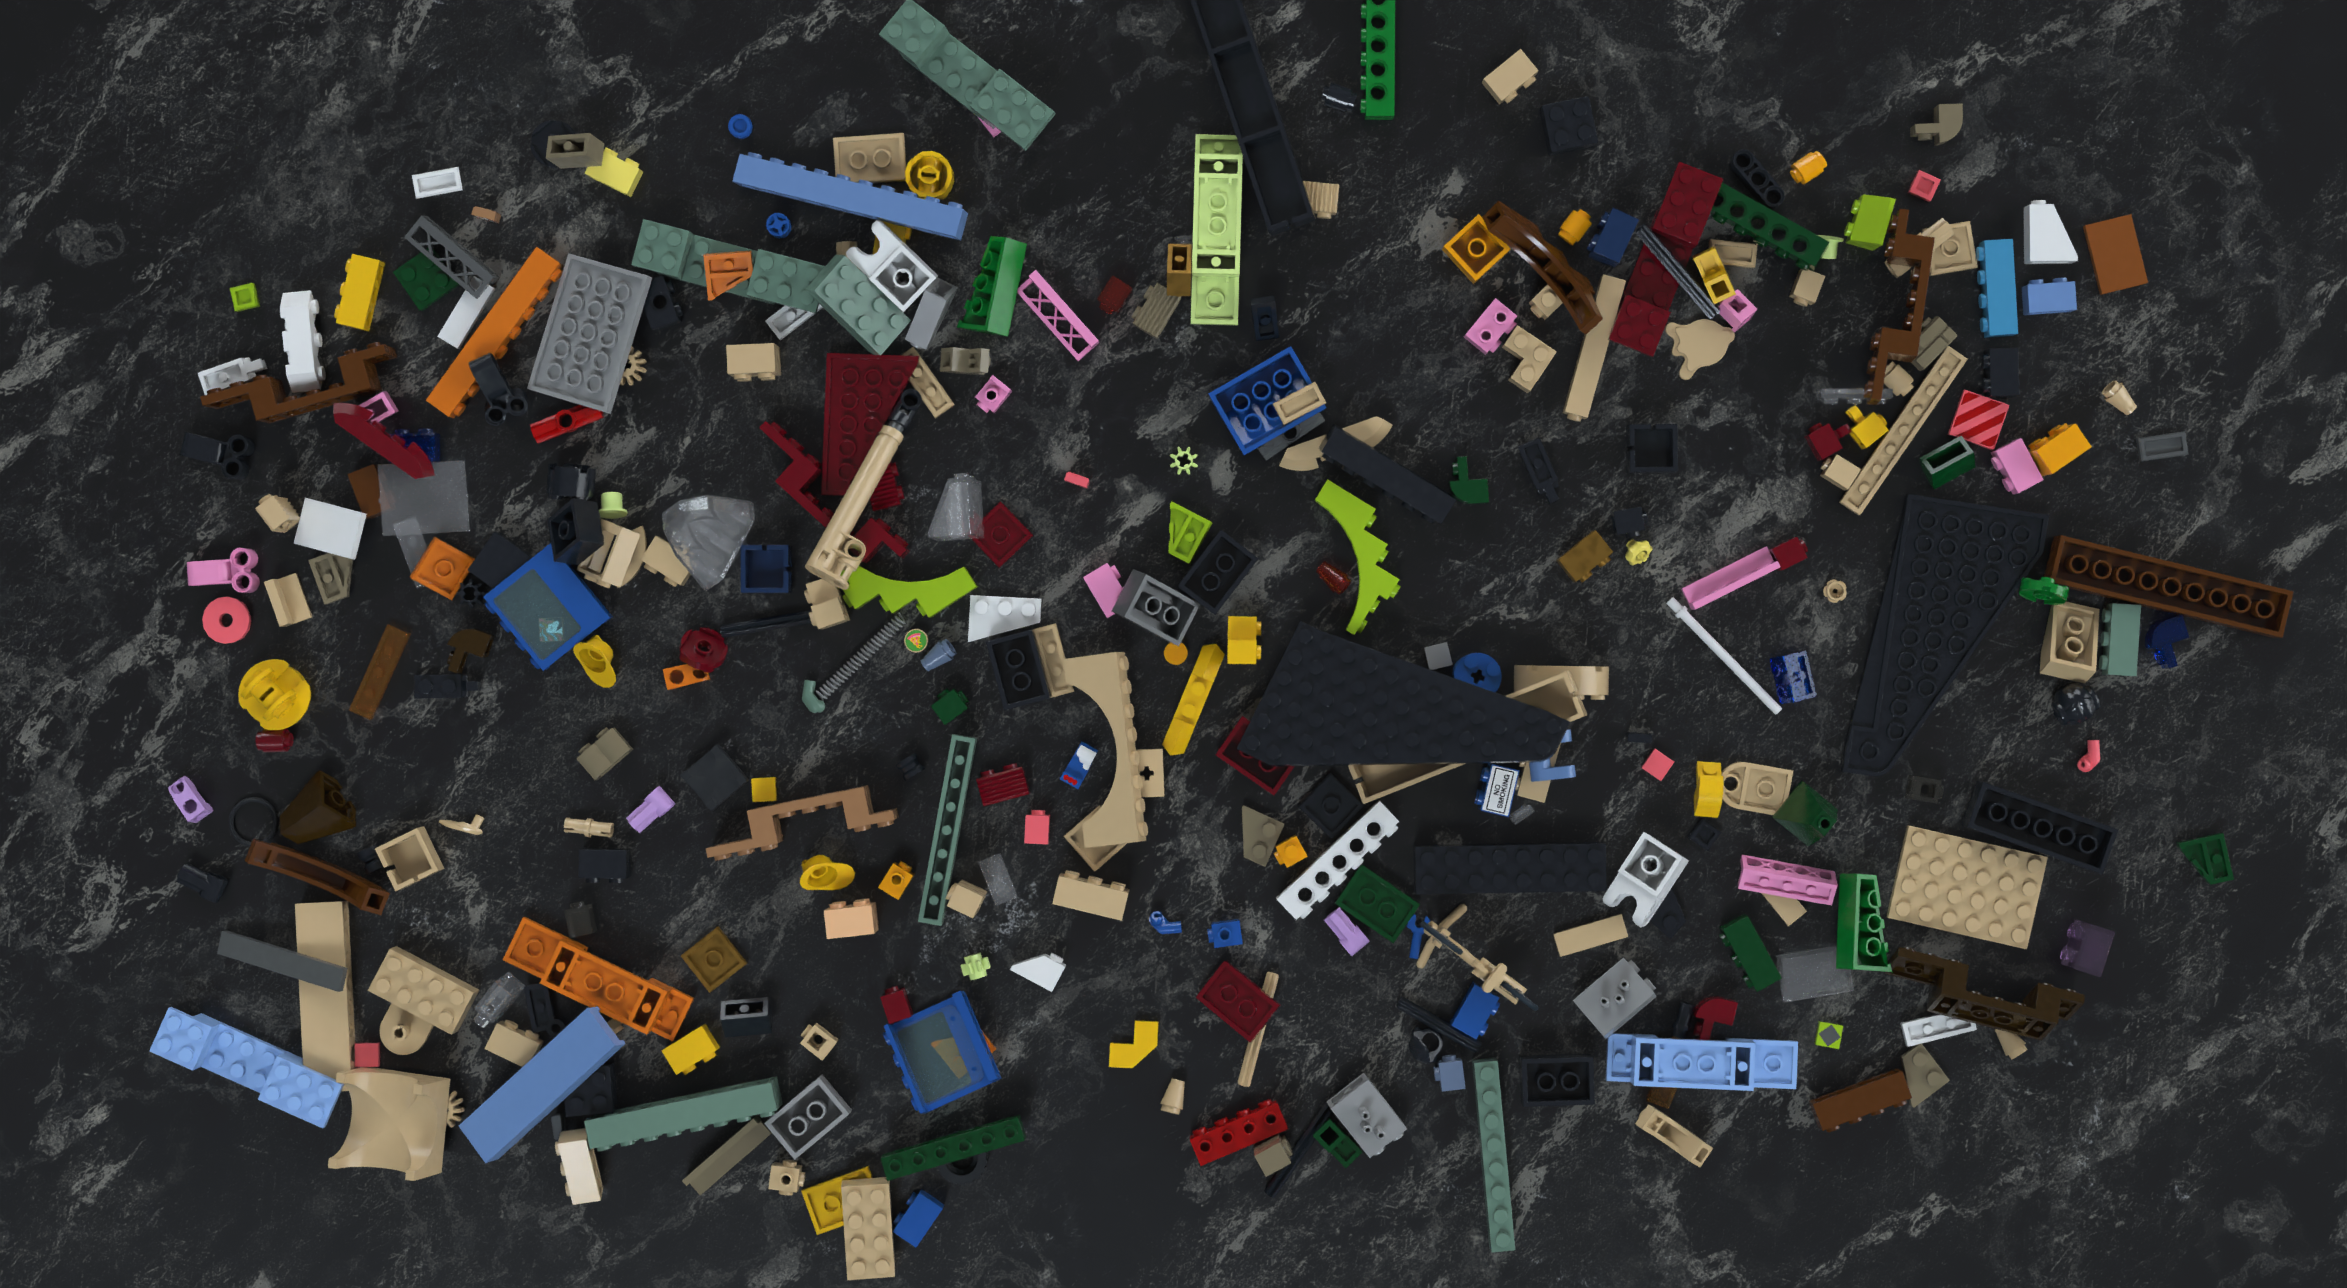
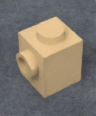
(1545, 302)

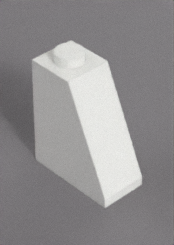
(2045, 236)

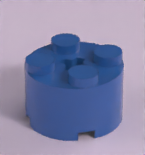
(1485, 664)

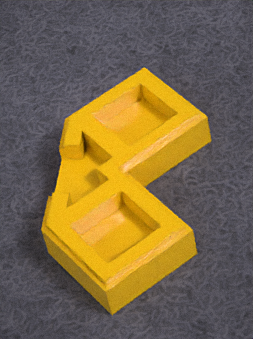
(1129, 1055)

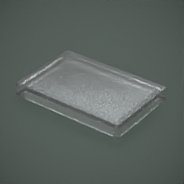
(1812, 974)

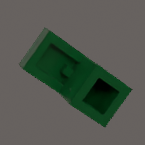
(1467, 490)
(1337, 1142)

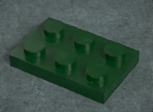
(1377, 903)

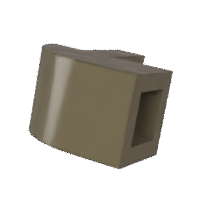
(1946, 125)
(965, 361)

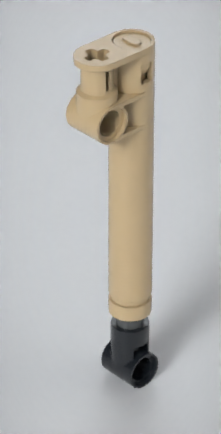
(831, 551)

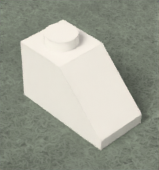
(1042, 970)

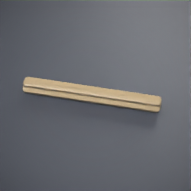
(1253, 1048)

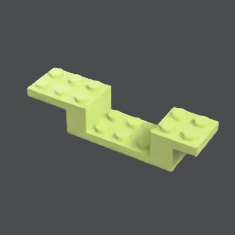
(1216, 230)

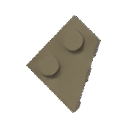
(332, 576)
(1259, 835)

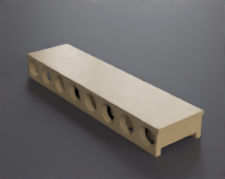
(325, 1013)

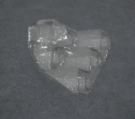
(707, 534)

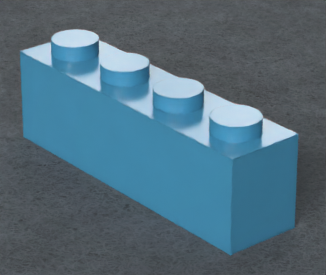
(1997, 288)

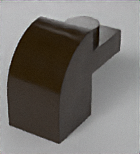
(466, 642)

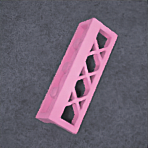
(1062, 307)
(1729, 578)
(1786, 880)

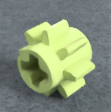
(1177, 463)
(975, 966)

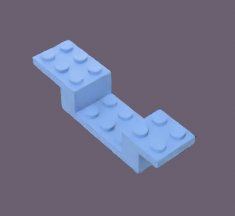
(247, 1061)
(1701, 1063)

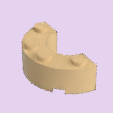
(1588, 679)

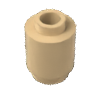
(1897, 379)

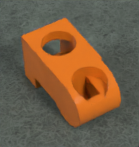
(683, 676)

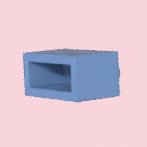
(2049, 297)

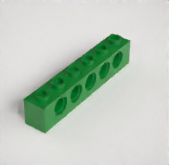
(1383, 108)

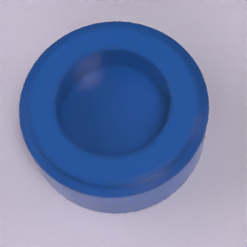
(740, 126)

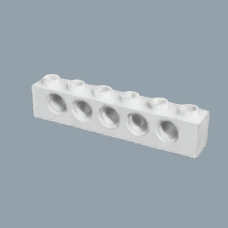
(1301, 908)

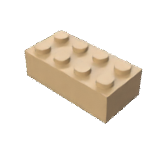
(868, 1228)

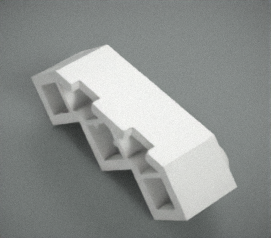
(301, 341)

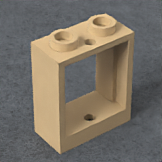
(618, 558)

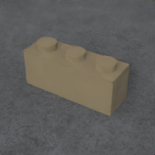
(1273, 1153)

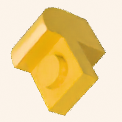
(1714, 275)
(1708, 790)

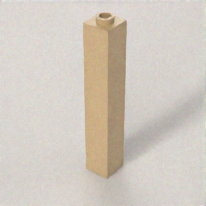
(1593, 350)

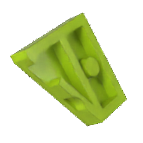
(1186, 532)

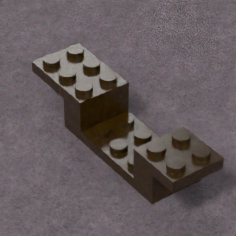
(1949, 997)

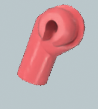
(2091, 758)

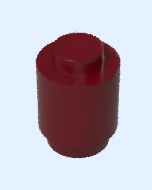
(274, 740)

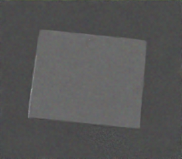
(436, 500)

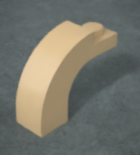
(1674, 1135)

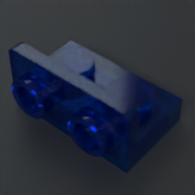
(1793, 677)

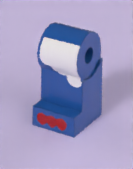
(1079, 765)

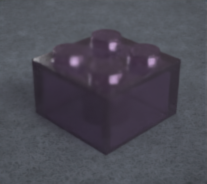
(2087, 947)

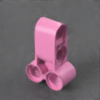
(225, 571)

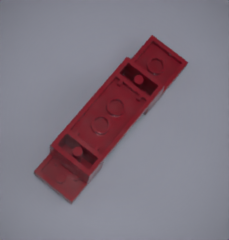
(1651, 286)
(802, 475)

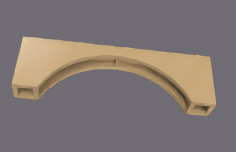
(1106, 682)

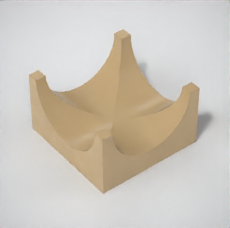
(394, 1121)

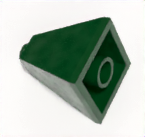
(1806, 814)

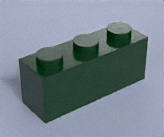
(1749, 953)

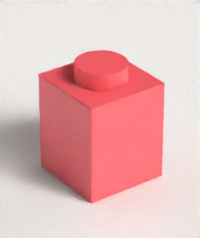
(1037, 827)

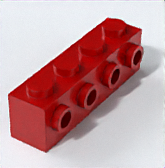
(1238, 1132)

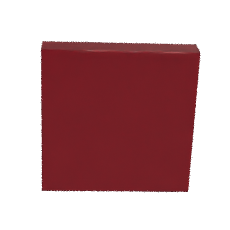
(1002, 535)

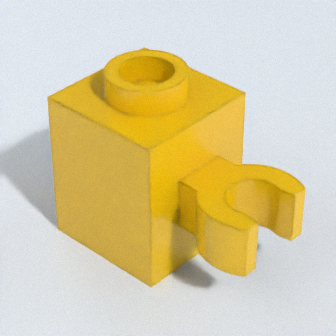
(1866, 428)

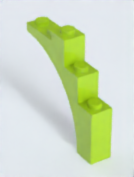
(1373, 581)
(932, 594)

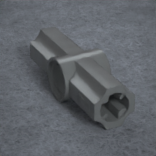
(1281, 442)

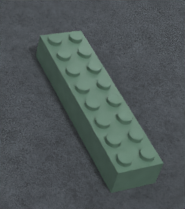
(682, 1113)

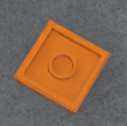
(442, 568)

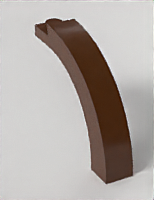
(335, 879)

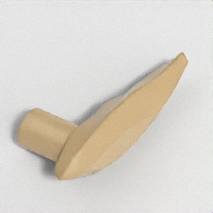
(465, 827)

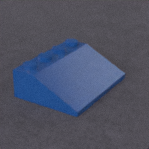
(1248, 400)

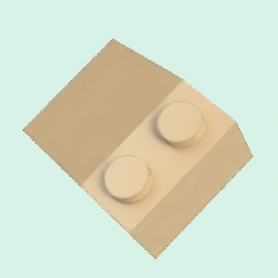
(2070, 642)

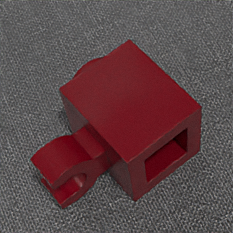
(1824, 440)

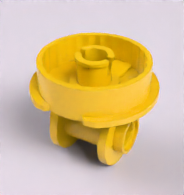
(274, 694)

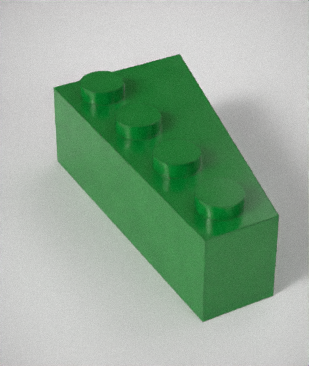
(1860, 925)

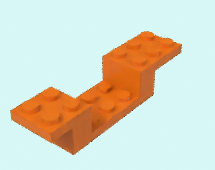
(595, 982)

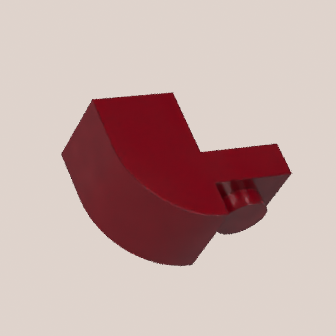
(1713, 1010)

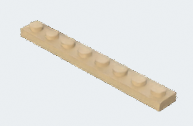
(1903, 430)

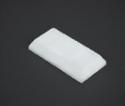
(437, 182)

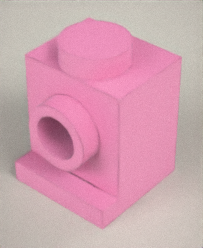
(1737, 310)
(1001, 391)

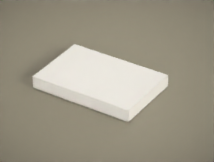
(330, 528)

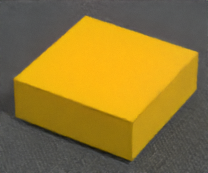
(764, 789)

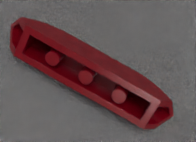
(357, 422)

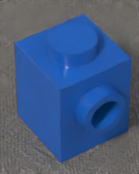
(1225, 933)

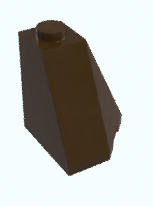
(317, 811)

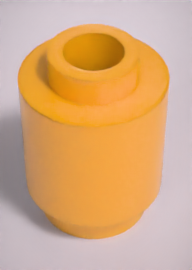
(1808, 167)
(1575, 226)

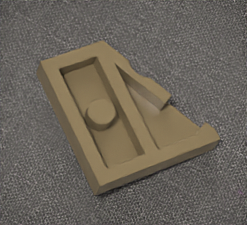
(1921, 1074)

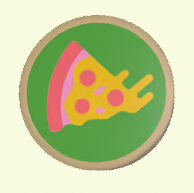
(916, 640)

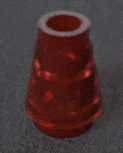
(1334, 578)

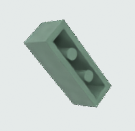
(2120, 639)

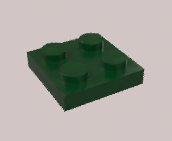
(424, 280)

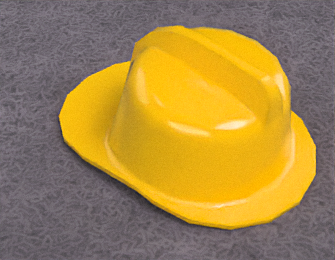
(596, 660)
(824, 874)

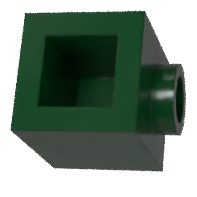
(950, 705)

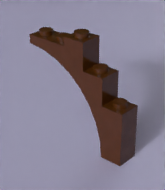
(1547, 261)

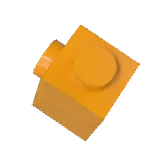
(1290, 851)
(897, 879)

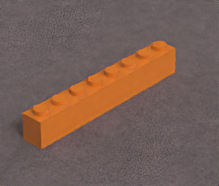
(496, 330)

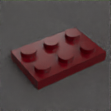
(1238, 1001)

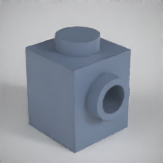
(1450, 1073)

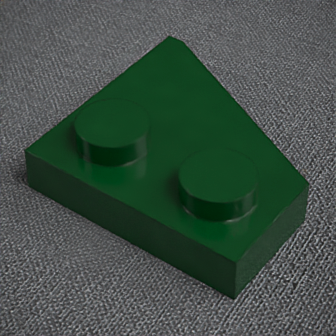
(2209, 857)

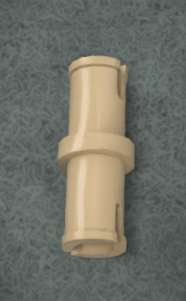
(589, 827)

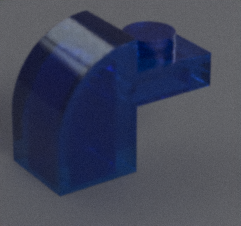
(2161, 636)

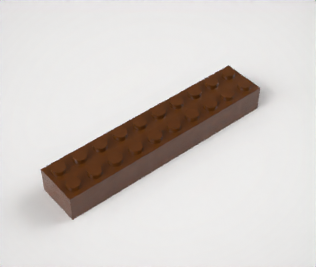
(2169, 586)

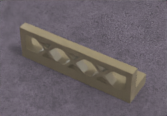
(727, 1155)

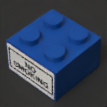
(1497, 789)

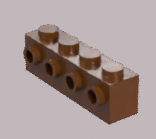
(1860, 1100)

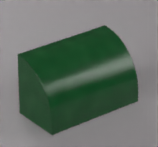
(1948, 462)

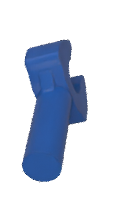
(1417, 936)

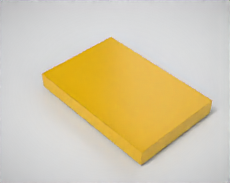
(825, 1200)

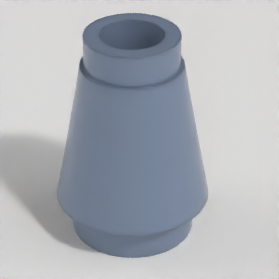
(940, 654)

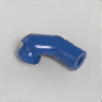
(1162, 925)

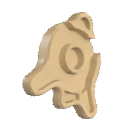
(1699, 343)

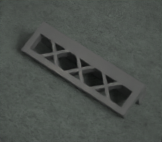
(457, 249)

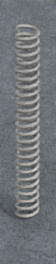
(861, 656)

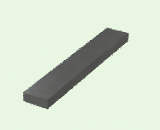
(282, 961)

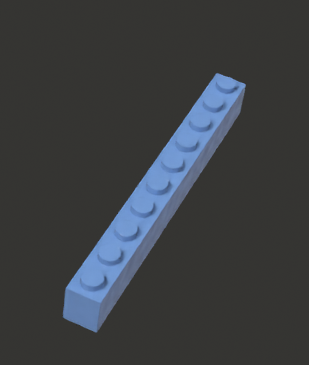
(850, 197)

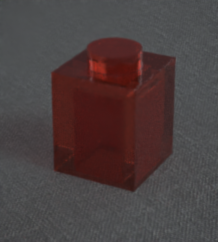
(1114, 295)

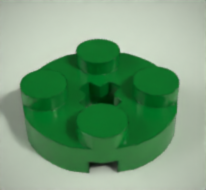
(2044, 590)

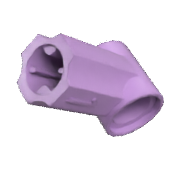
(654, 806)
(1349, 935)

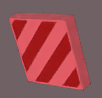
(1978, 419)

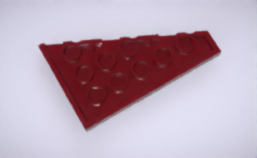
(857, 405)

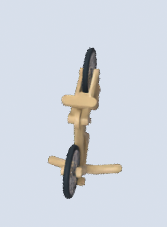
(1493, 976)

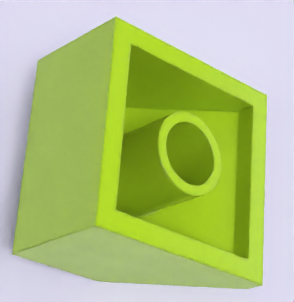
(1869, 221)

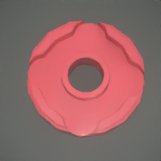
(213, 620)

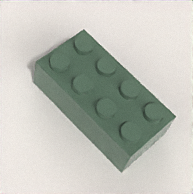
(858, 304)

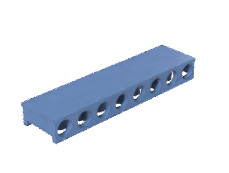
(541, 1085)

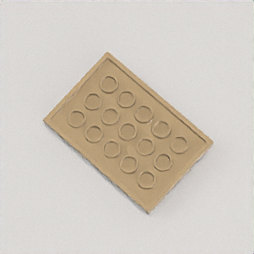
(1967, 887)

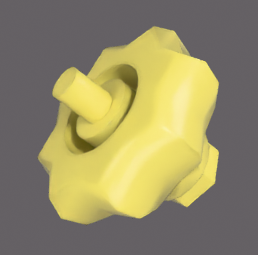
(1637, 551)

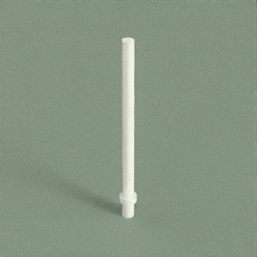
(1681, 611)

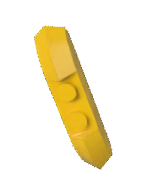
(1193, 699)

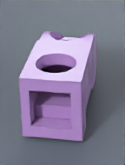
(189, 800)

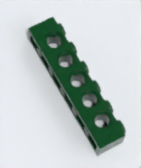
(1794, 233)
(953, 1147)

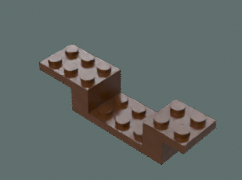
(1893, 343)
(269, 396)

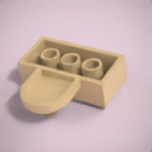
(419, 1000)

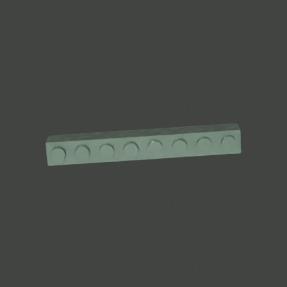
(947, 829)
(1493, 1154)

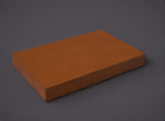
(2115, 254)

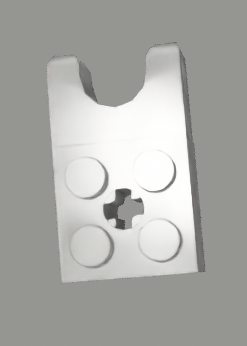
(891, 259)
(1642, 883)

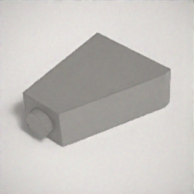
(930, 313)

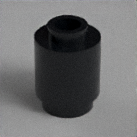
(1339, 97)

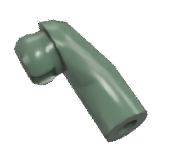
(809, 699)

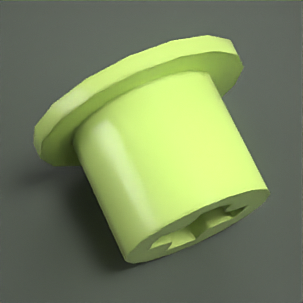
(1831, 252)
(612, 506)

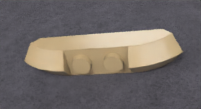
(1304, 455)

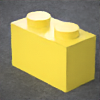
(616, 173)

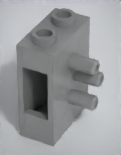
(1615, 997)
(1367, 1115)

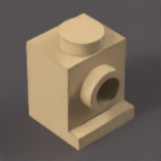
(822, 1049)

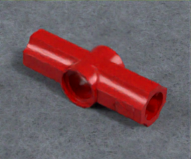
(553, 427)

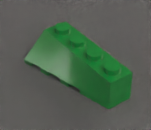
(995, 288)

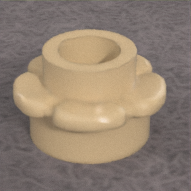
(1841, 591)

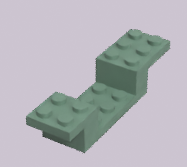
(966, 76)
(680, 254)

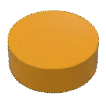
(1175, 654)

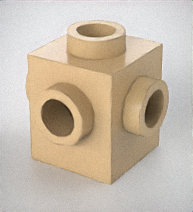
(780, 1182)

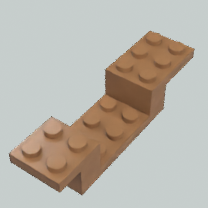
(766, 825)

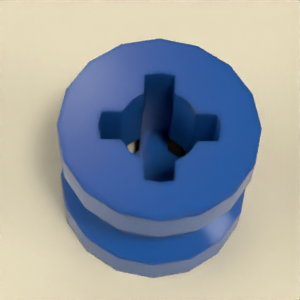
(777, 221)

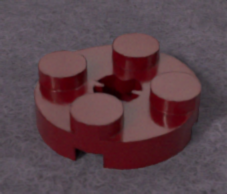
(703, 660)

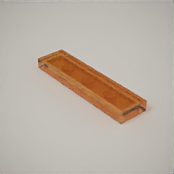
(379, 672)

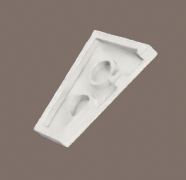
(1001, 614)

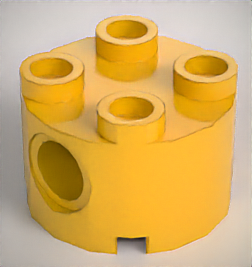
(929, 175)

